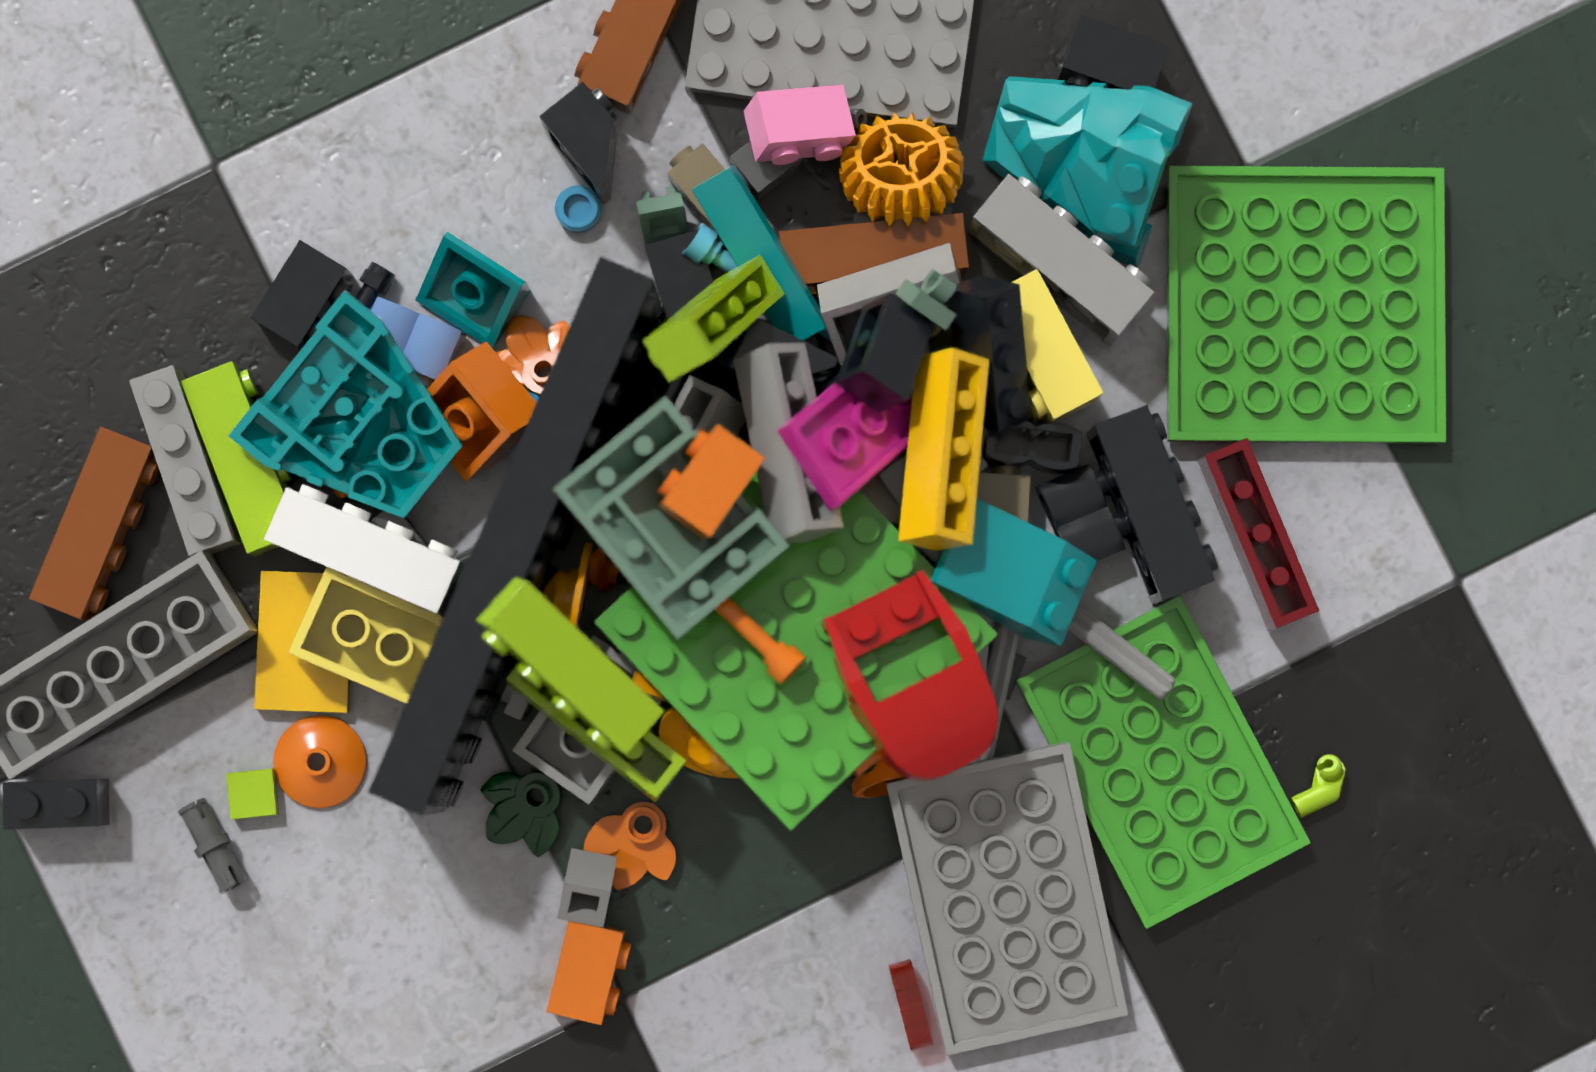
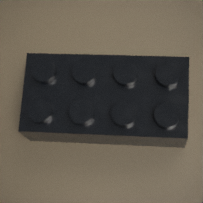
(1151, 504)

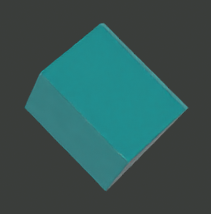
(471, 290)

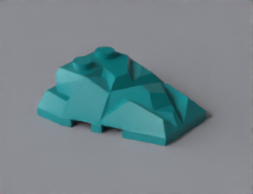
(1089, 152)
(352, 415)

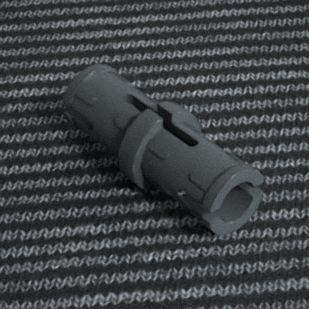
(212, 845)

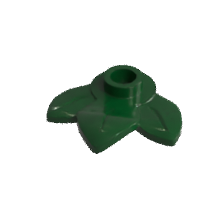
(518, 814)

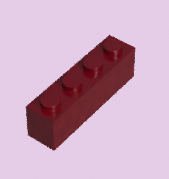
(1258, 534)

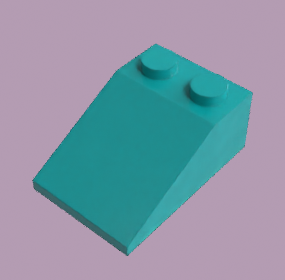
(1017, 575)

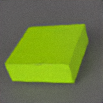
(252, 793)

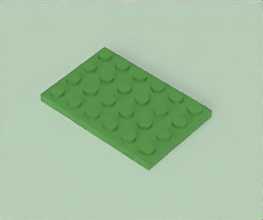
(1168, 781)

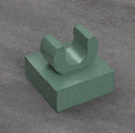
(662, 215)
(929, 299)

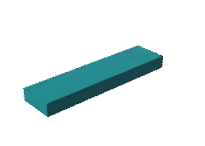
(747, 235)

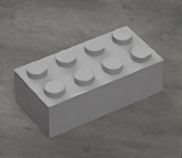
(1074, 268)

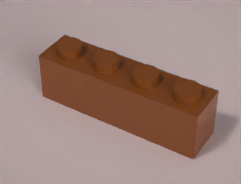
(626, 49)
(845, 249)
(96, 525)

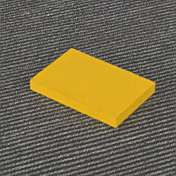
(281, 678)

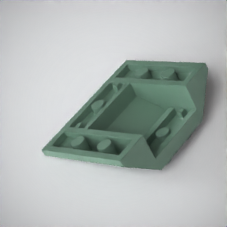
(661, 558)

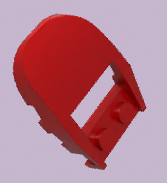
(934, 722)

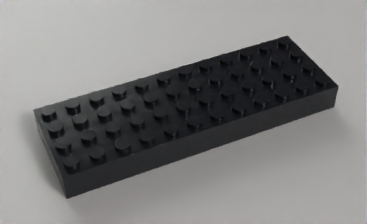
(518, 540)

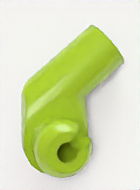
(1325, 786)

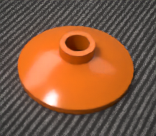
(343, 761)

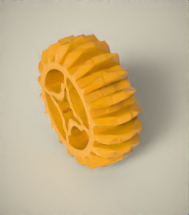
(901, 169)

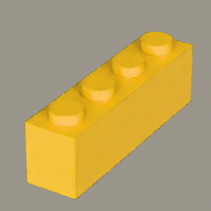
(944, 450)

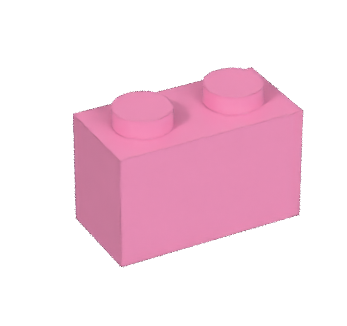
(799, 124)

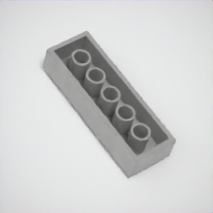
(117, 662)

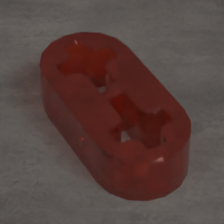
(910, 1005)

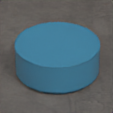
(578, 209)

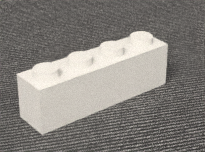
(363, 550)

